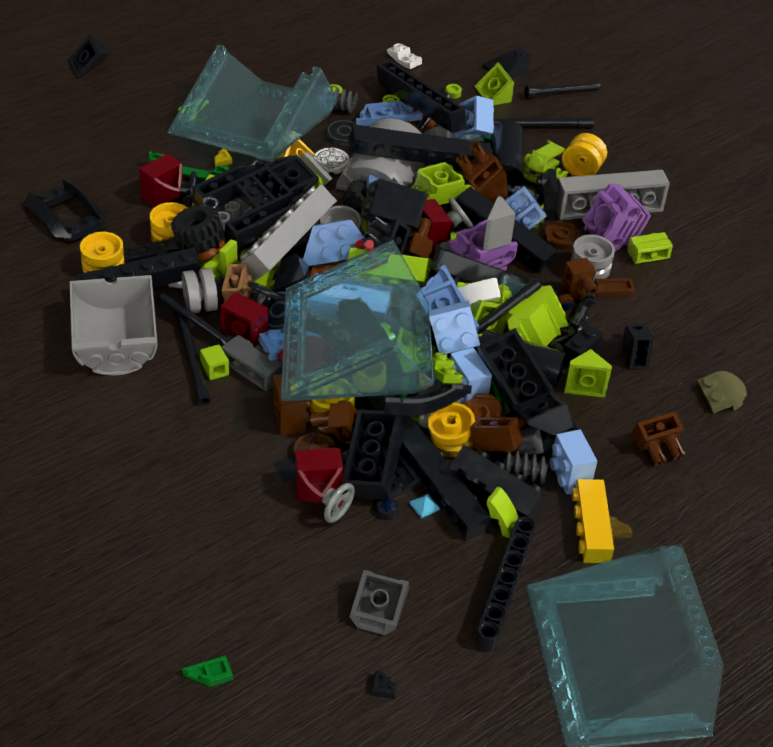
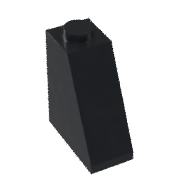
(291, 271)

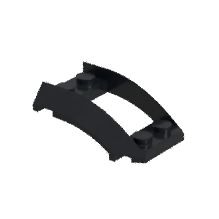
(40, 205)
(424, 403)

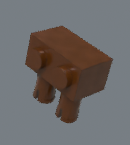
(480, 169)
(418, 242)
(579, 279)
(337, 421)
(659, 431)
(497, 433)

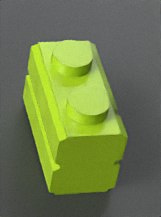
(649, 247)

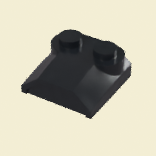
(547, 191)

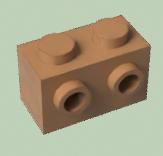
(236, 281)

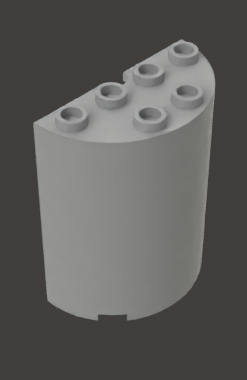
(384, 168)
(113, 324)

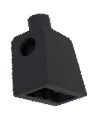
(637, 338)

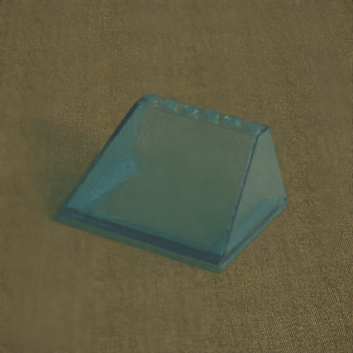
(247, 115)
(357, 331)
(629, 650)

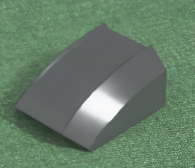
(379, 603)

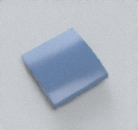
(526, 208)

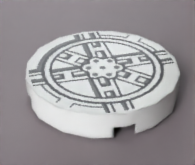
(332, 159)

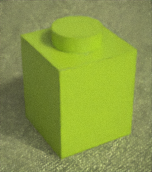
(214, 362)

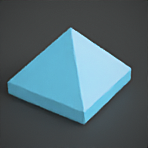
(424, 505)

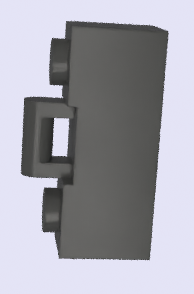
(252, 362)

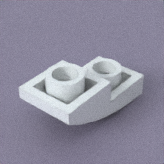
(403, 56)
(481, 290)

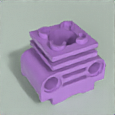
(616, 216)
(471, 243)

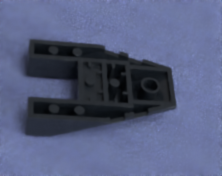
(266, 187)

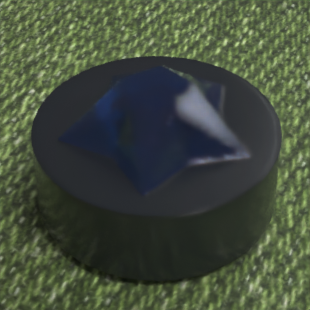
(387, 509)

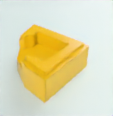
(222, 158)

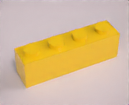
(593, 521)

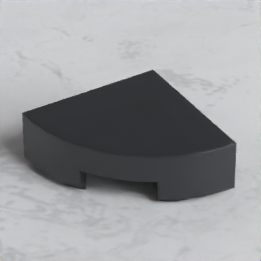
(383, 686)

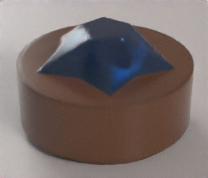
(567, 302)

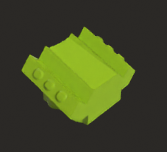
(440, 182)
(538, 317)

